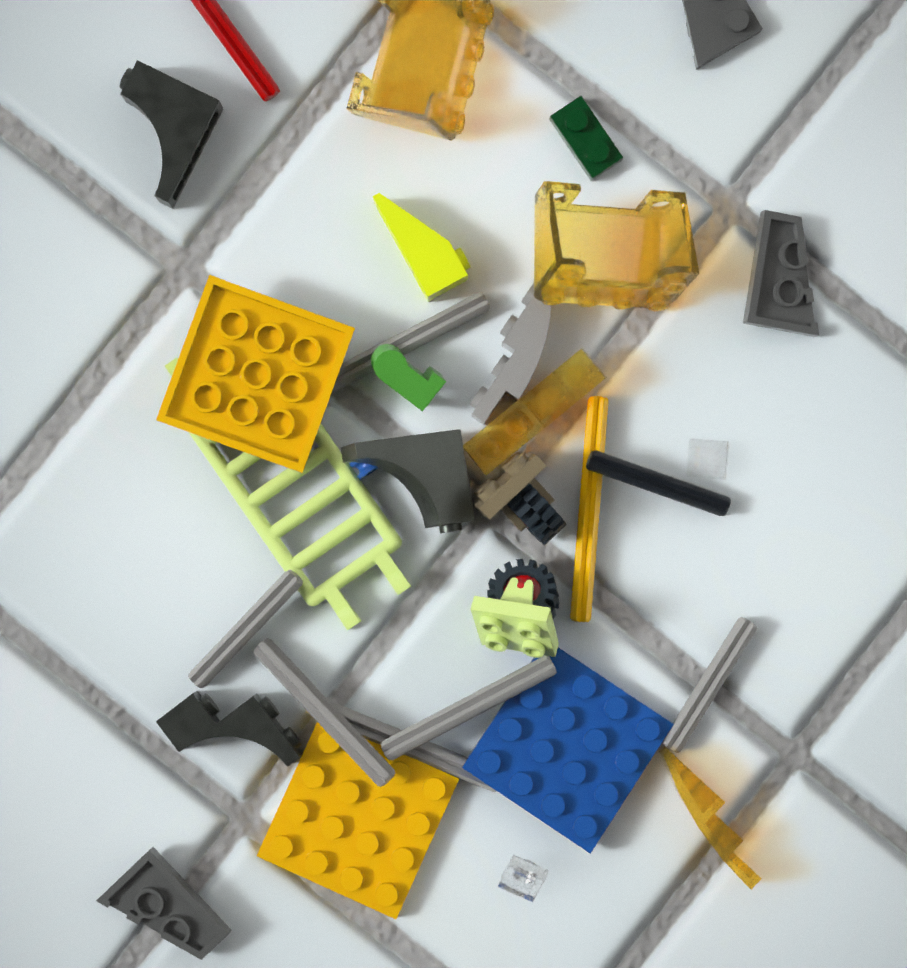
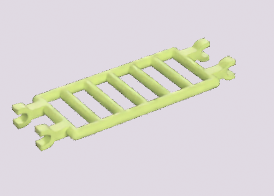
(271, 534)

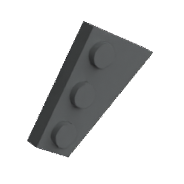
(718, 27)
(779, 279)
(166, 903)

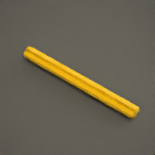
(588, 512)

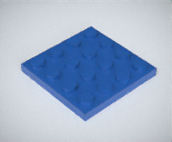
(569, 750)

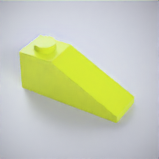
(426, 252)

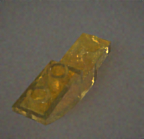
(534, 412)

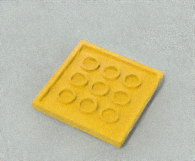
(255, 374)
(352, 832)

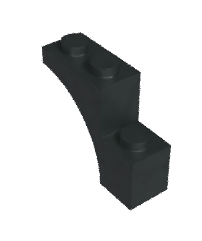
(253, 720)

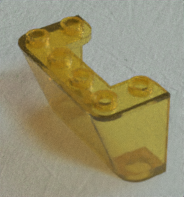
(425, 66)
(611, 252)

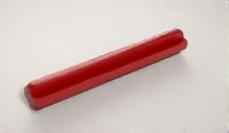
(238, 48)

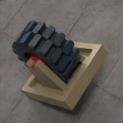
(521, 498)

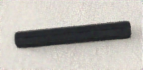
(658, 483)

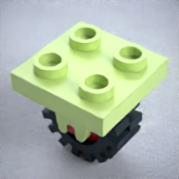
(519, 610)

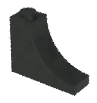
(180, 118)
(431, 470)

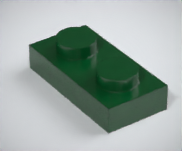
(586, 138)

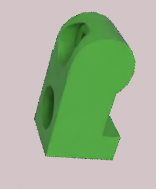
(404, 378)

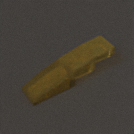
(702, 805)

